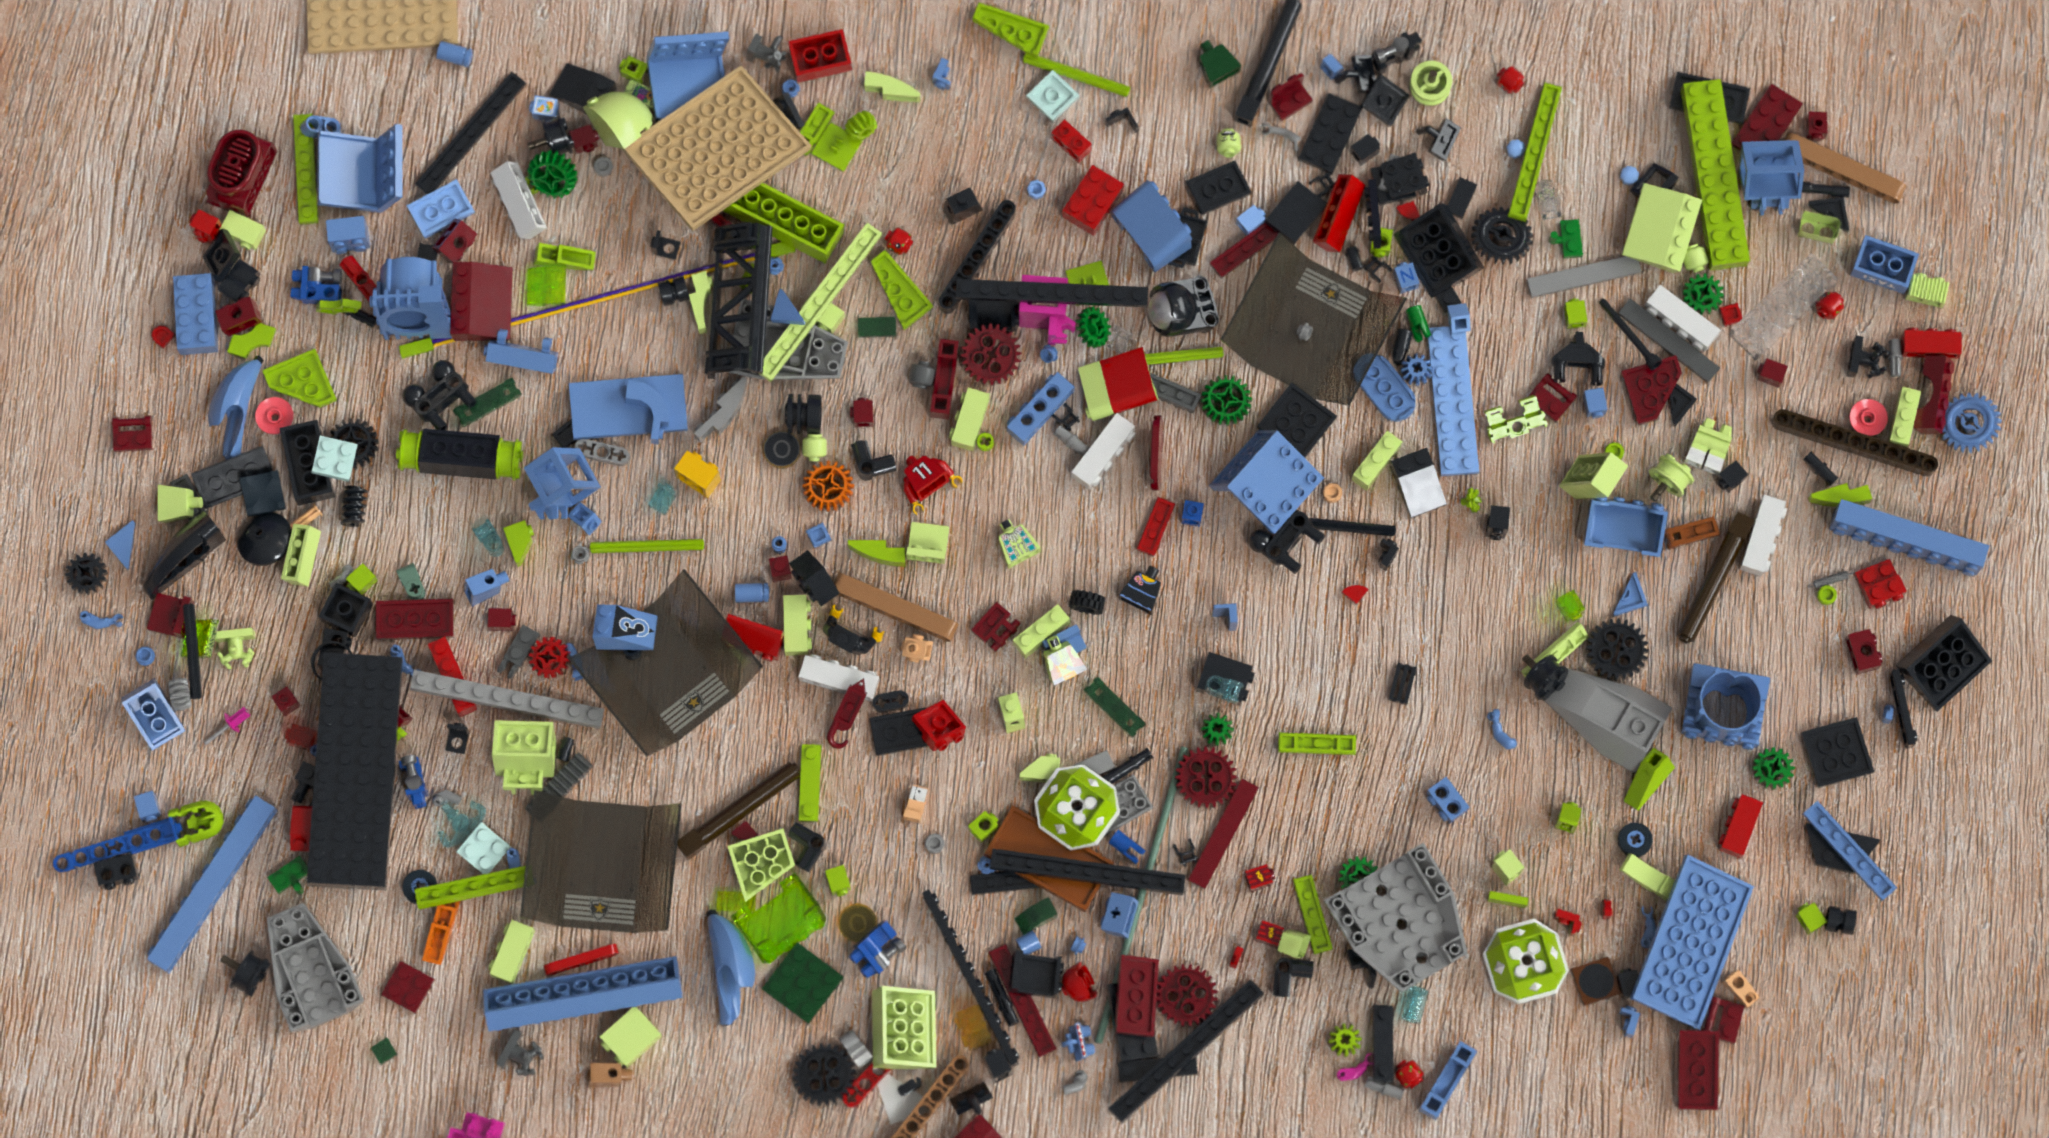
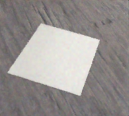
(897, 1106)

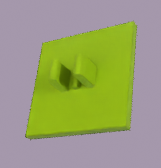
(836, 147)
(1088, 274)

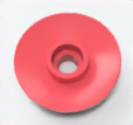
(269, 408)
(1871, 409)

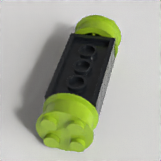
(459, 454)

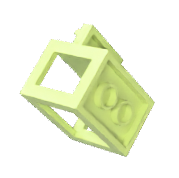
(524, 753)

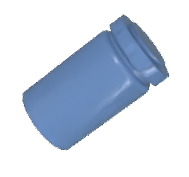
(454, 54)
(751, 592)

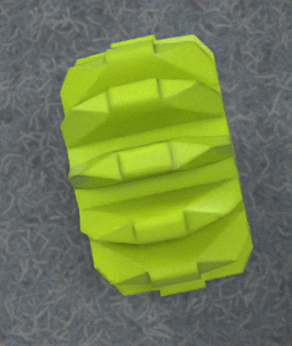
(861, 126)
(1338, 1037)

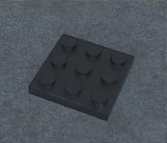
(1298, 419)
(1837, 752)

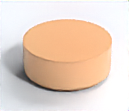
(1332, 493)

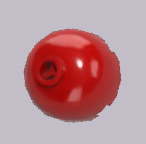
(1078, 983)

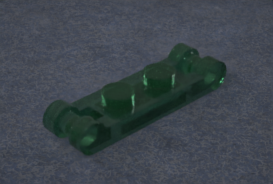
(488, 402)
(1114, 707)

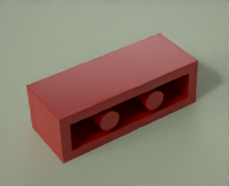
(1931, 343)
(1740, 825)

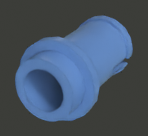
(780, 540)

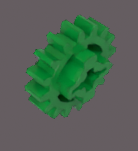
(1696, 290)
(1093, 327)
(1766, 766)
(1346, 879)

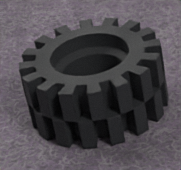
(1087, 602)

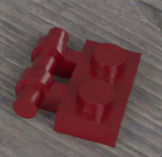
(991, 622)

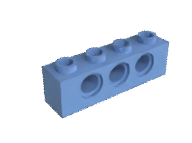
(1024, 433)

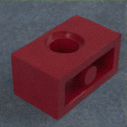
(444, 245)
(249, 316)
(1861, 662)

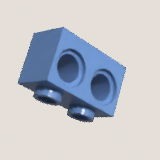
(1452, 798)

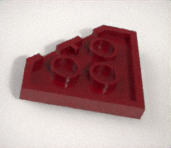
(1651, 389)

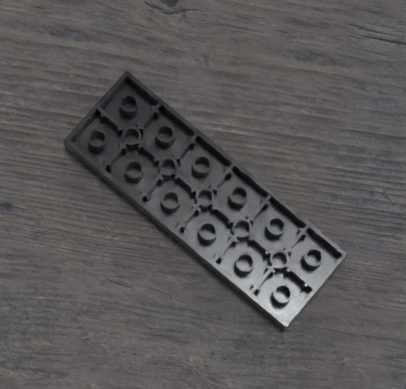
(354, 771)

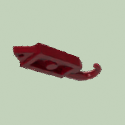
(847, 712)

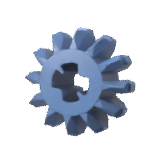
(1423, 372)

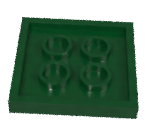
(802, 983)

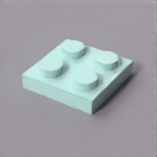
(1052, 96)
(334, 458)
(483, 849)

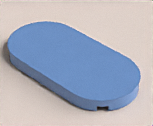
(1388, 391)

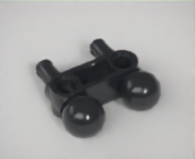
(439, 396)
(1285, 540)

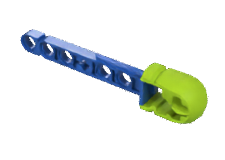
(169, 831)

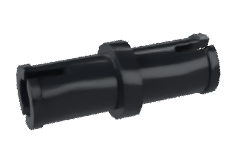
(1820, 468)

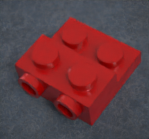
(1880, 584)
(939, 726)

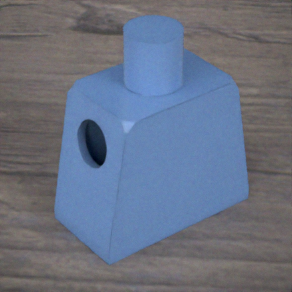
(484, 586)

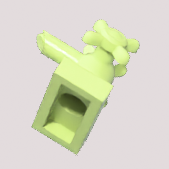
(235, 645)

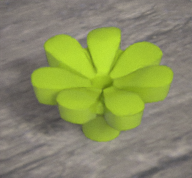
(1472, 500)

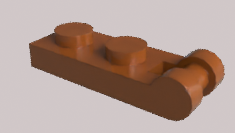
(1692, 532)

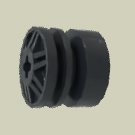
(804, 413)

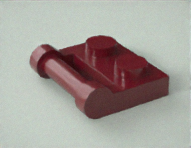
(1548, 402)
(132, 440)
(1729, 1020)

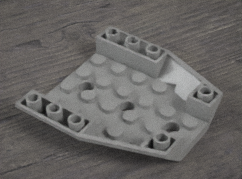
(1419, 897)

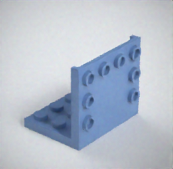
(683, 68)
(360, 170)
(1268, 478)

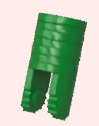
(1418, 321)

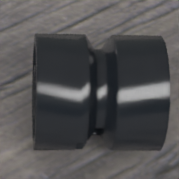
(673, 291)
(1840, 920)

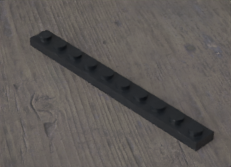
(1051, 293)
(1087, 872)
(967, 970)
(1185, 1051)

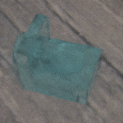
(663, 498)

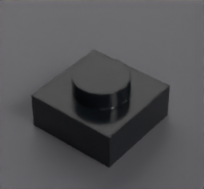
(1447, 298)

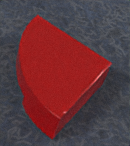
(1408, 210)
(1355, 593)
(1607, 909)
(1236, 957)

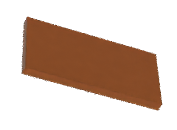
(1022, 834)

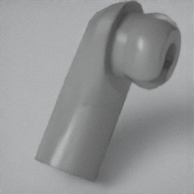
(341, 579)
(446, 796)
(1078, 1083)

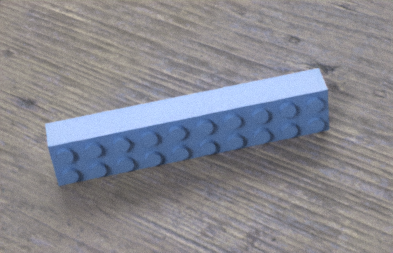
(582, 993)

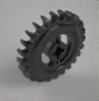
(1498, 246)

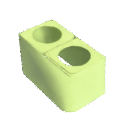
(1825, 221)
(1294, 943)

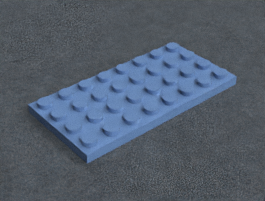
(1692, 942)

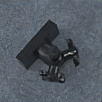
(1866, 358)

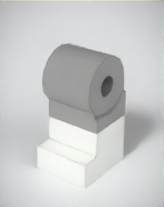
(856, 1049)

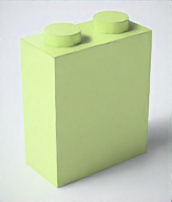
(630, 1037)

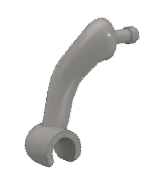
(1283, 132)

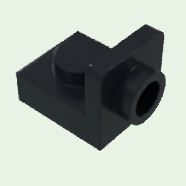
(1387, 557)

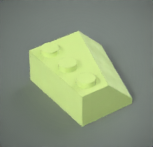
(761, 861)

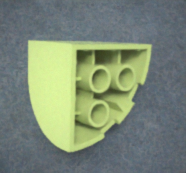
(618, 118)

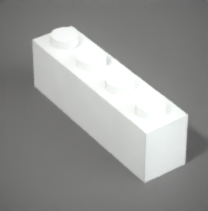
(518, 200)
(1682, 318)
(1103, 451)
(1762, 535)
(836, 677)

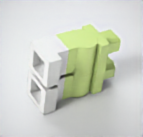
(1712, 441)

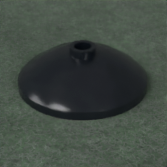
(268, 546)

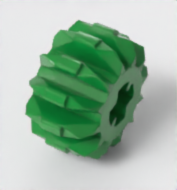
(1214, 735)

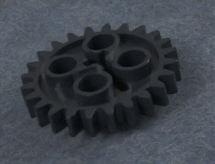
(1601, 644)
(840, 1072)

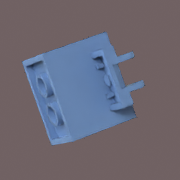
(1771, 173)
(554, 482)

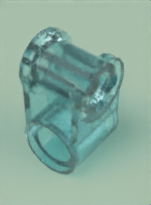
(487, 536)
(1225, 689)

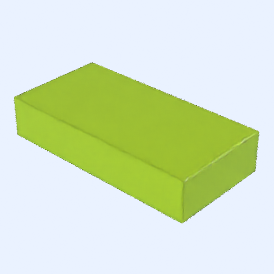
(1507, 899)

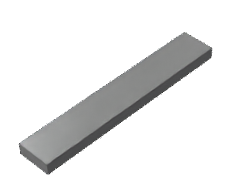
(1582, 276)

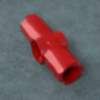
(356, 273)

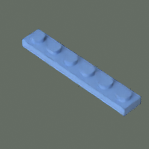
(1849, 851)

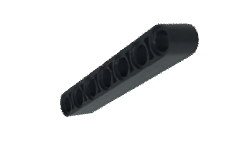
(978, 248)

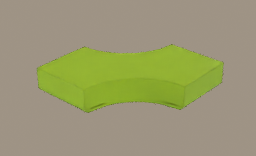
(338, 306)
(259, 337)

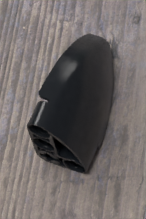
(196, 533)

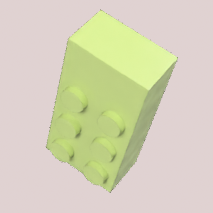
(1593, 475)

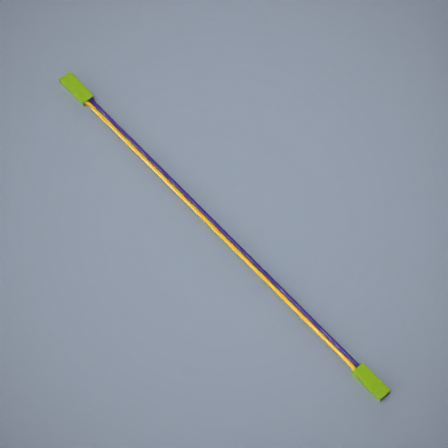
(427, 345)

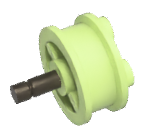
(1430, 83)
(1670, 477)

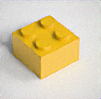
(697, 473)

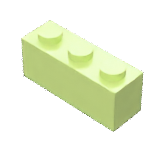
(1904, 416)
(969, 419)
(1377, 460)
(300, 555)
(796, 625)
(1042, 629)
(511, 951)

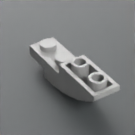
(728, 405)

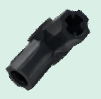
(864, 459)
(809, 854)
(1296, 968)

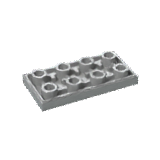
(1131, 802)

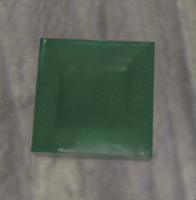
(384, 1051)

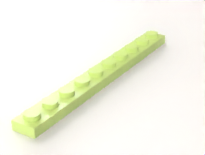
(820, 300)

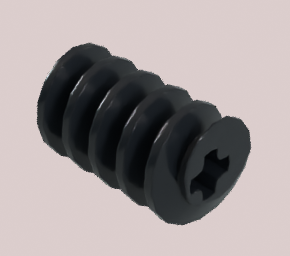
(353, 506)

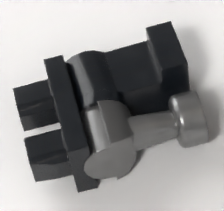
(1401, 49)

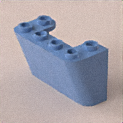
(1153, 225)
(1626, 525)

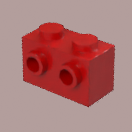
(204, 226)

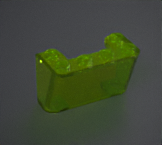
(781, 921)

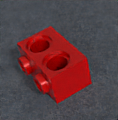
(1071, 141)

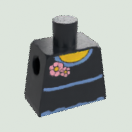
(1142, 590)

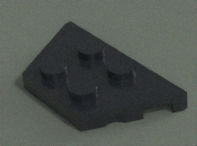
(1827, 857)

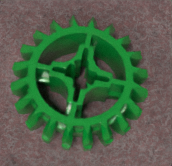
(556, 169)
(1220, 397)

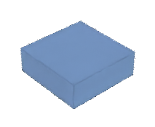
(818, 535)

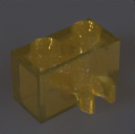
(973, 1027)

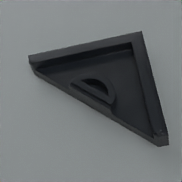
(1832, 207)
(1680, 403)

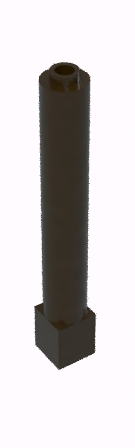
(1715, 577)
(698, 838)

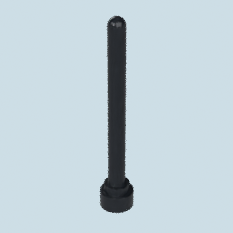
(1652, 361)

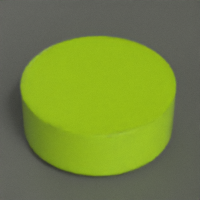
(1616, 449)
(1826, 595)

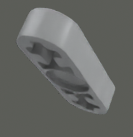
(617, 450)

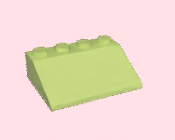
(1661, 227)
(903, 1028)

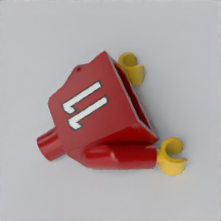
(926, 477)

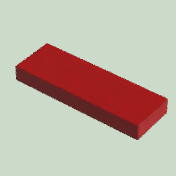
(1155, 526)

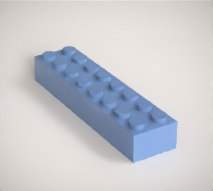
(1908, 537)

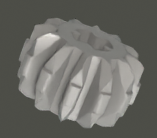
(179, 694)

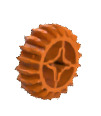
(820, 483)

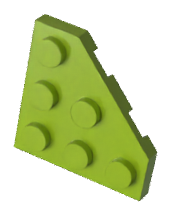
(302, 379)

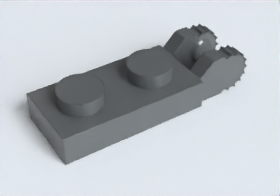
(519, 650)

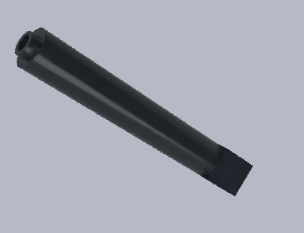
(1267, 63)

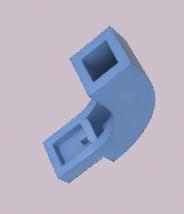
(648, 397)

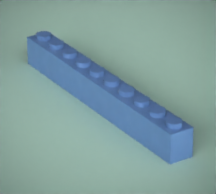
(212, 884)

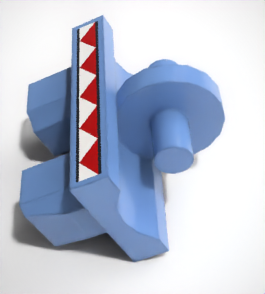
(1076, 1043)

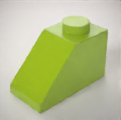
(519, 540)
(1568, 817)

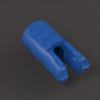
(1123, 843)

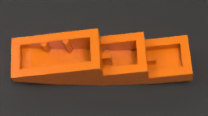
(440, 932)

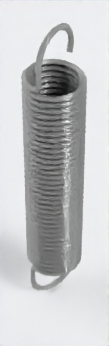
(1830, 579)

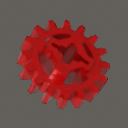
(548, 665)

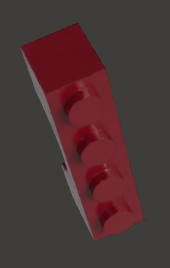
(944, 379)
(1931, 417)

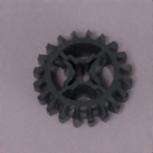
(362, 443)

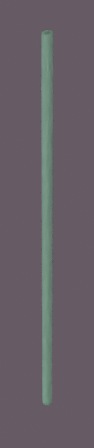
(1141, 893)

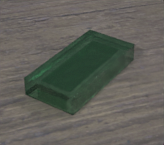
(877, 327)

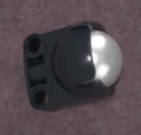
(1183, 308)

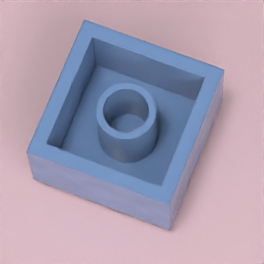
(348, 234)

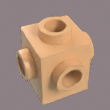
(916, 648)

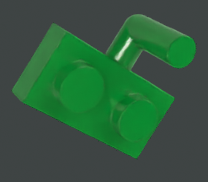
(1569, 238)
(289, 876)

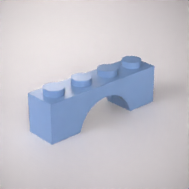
(1448, 1080)

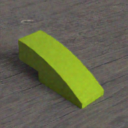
(564, 255)
(1832, 496)
(876, 551)

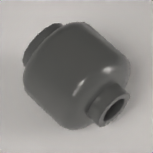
(921, 375)

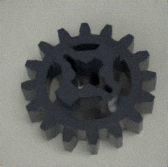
(81, 579)

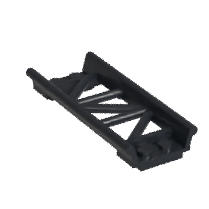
(729, 240)

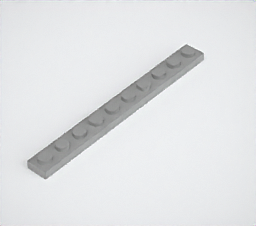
(506, 699)

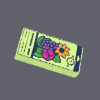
(641, 92)

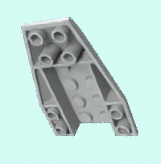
(816, 357)
(1610, 716)
(309, 971)

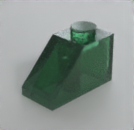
(1036, 916)

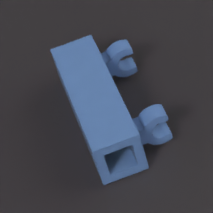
(521, 356)

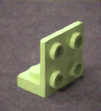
(927, 543)

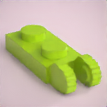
(816, 124)

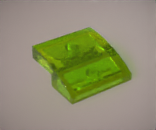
(546, 285)
(206, 637)

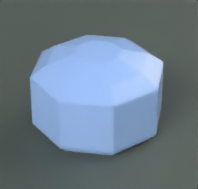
(1515, 149)
(1629, 175)
(1036, 189)

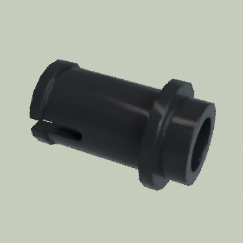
(1354, 258)
(565, 748)

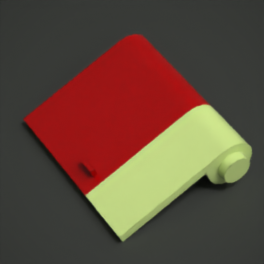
(1117, 384)

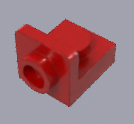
(1567, 917)

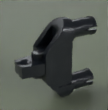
(1578, 355)

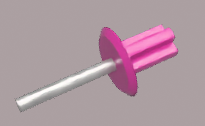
(232, 722)

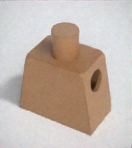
(598, 1075)

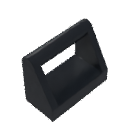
(1671, 179)

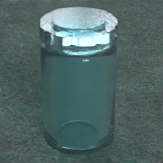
(1415, 1005)

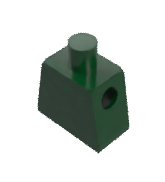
(1217, 63)

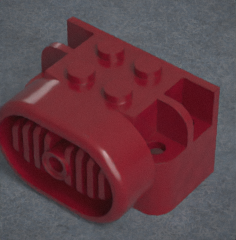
(238, 171)

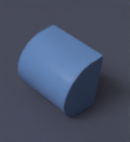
(1331, 66)
(1028, 943)

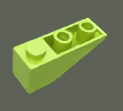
(1649, 777)

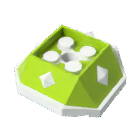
(1072, 827)
(1513, 978)

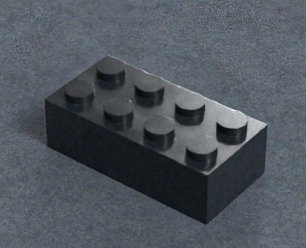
(300, 448)

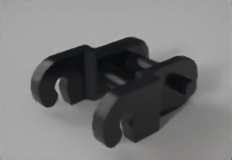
(1327, 188)
(1375, 260)
(1059, 421)
(1193, 858)
(909, 1087)

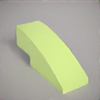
(890, 87)

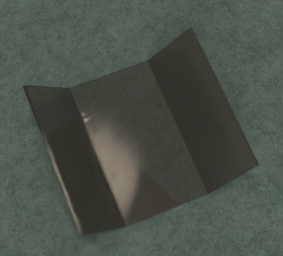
(1344, 316)
(679, 683)
(600, 864)

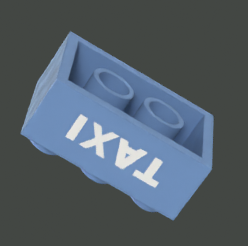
(1884, 264)

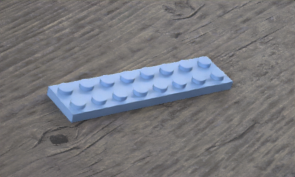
(1453, 402)

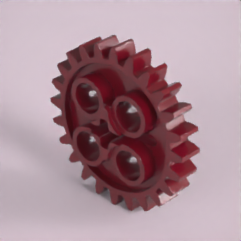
(975, 345)
(1188, 777)
(1200, 1005)

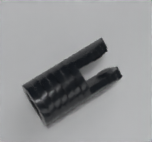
(1401, 345)

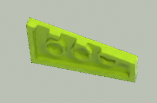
(1015, 29)
(902, 293)

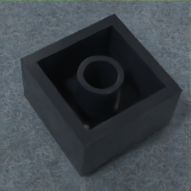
(813, 578)
(345, 610)

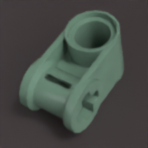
(410, 580)

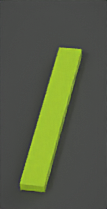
(1534, 152)

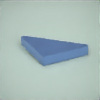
(785, 311)
(122, 543)
(1632, 598)

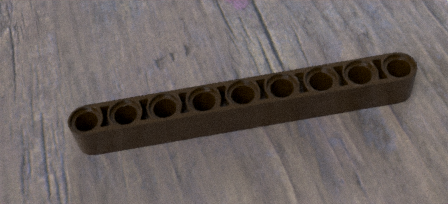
(1864, 442)

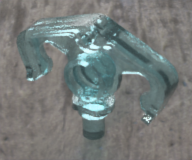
(461, 824)

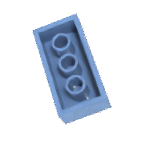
(195, 314)

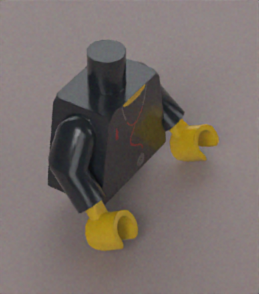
(848, 638)

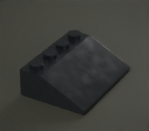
(1438, 250)
(1944, 662)

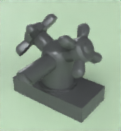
(770, 55)
(519, 1054)

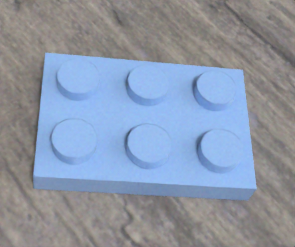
(440, 208)

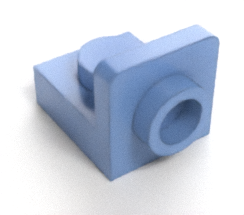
(942, 71)
(584, 518)
(1629, 1024)

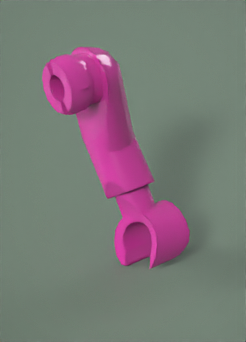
(1354, 1073)

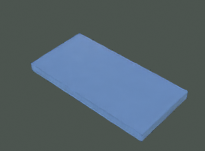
(601, 409)

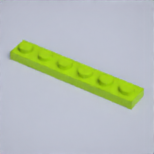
(305, 173)
(470, 887)

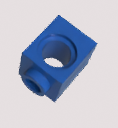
(1192, 513)

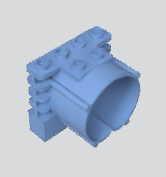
(411, 300)
(1749, 687)

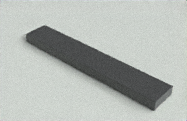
(1669, 340)

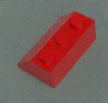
(758, 637)
(300, 828)

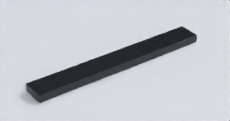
(471, 133)

